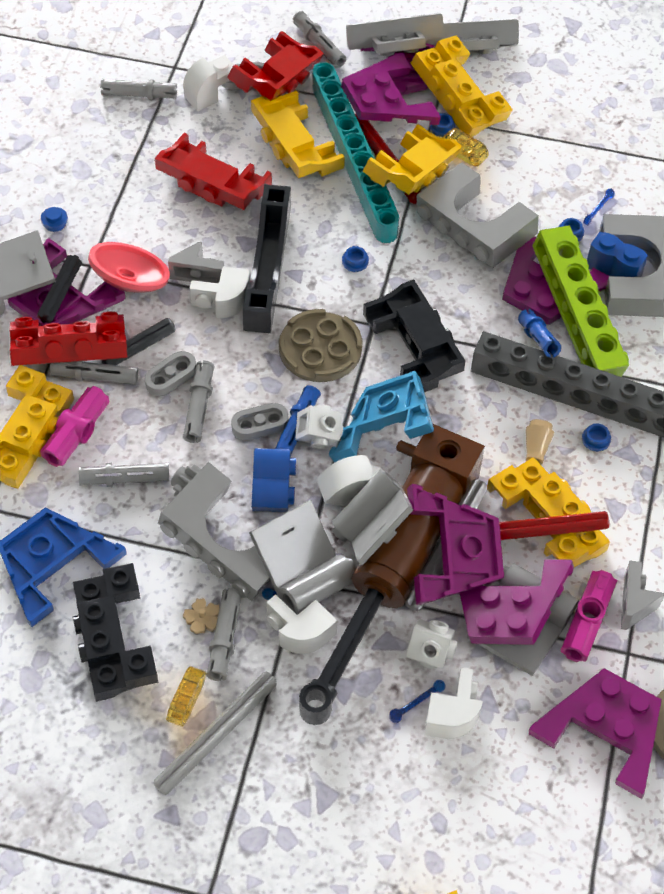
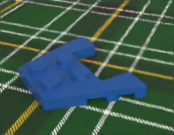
(43, 548)

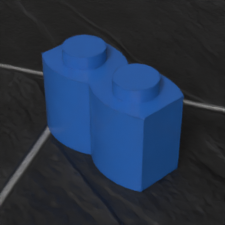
(616, 258)
(271, 480)

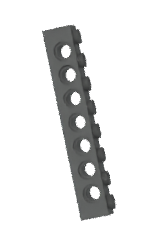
(570, 383)

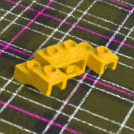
(456, 90)
(290, 138)
(418, 167)
(30, 423)
(549, 497)

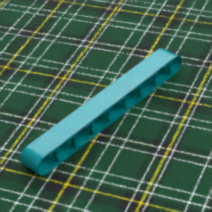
(353, 145)

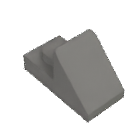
(191, 265)
(637, 601)

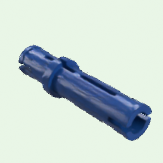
(536, 329)
(308, 397)

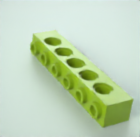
(579, 301)

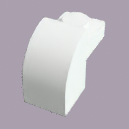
(203, 79)
(224, 297)
(345, 479)
(304, 631)
(454, 715)

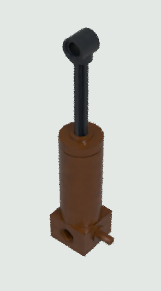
(441, 465)

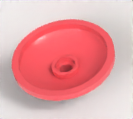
(128, 267)

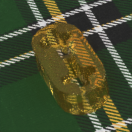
(473, 150)
(186, 696)

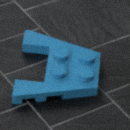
(385, 404)

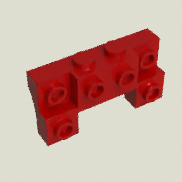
(282, 72)
(210, 177)
(67, 342)

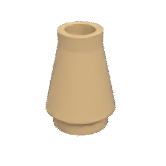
(538, 439)

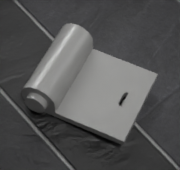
(16, 269)
(372, 515)
(303, 559)
(530, 656)

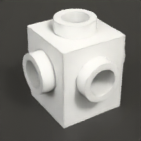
(319, 426)
(432, 643)

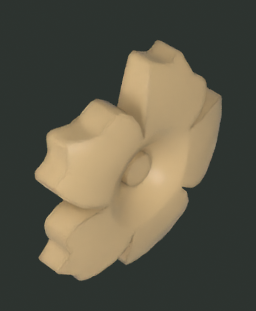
(201, 616)

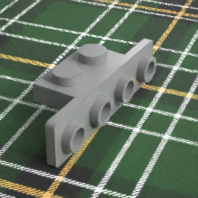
(395, 34)
(482, 34)

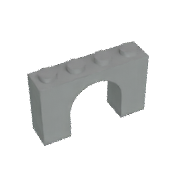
(487, 240)
(637, 294)
(186, 522)

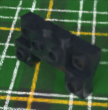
(421, 331)
(103, 647)

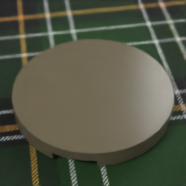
(320, 345)

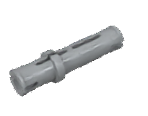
(313, 32)
(139, 88)
(94, 371)
(201, 391)
(87, 475)
(222, 644)

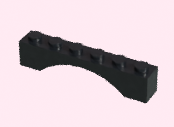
(266, 271)

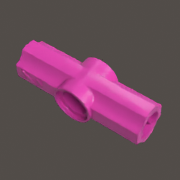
(75, 426)
(584, 629)

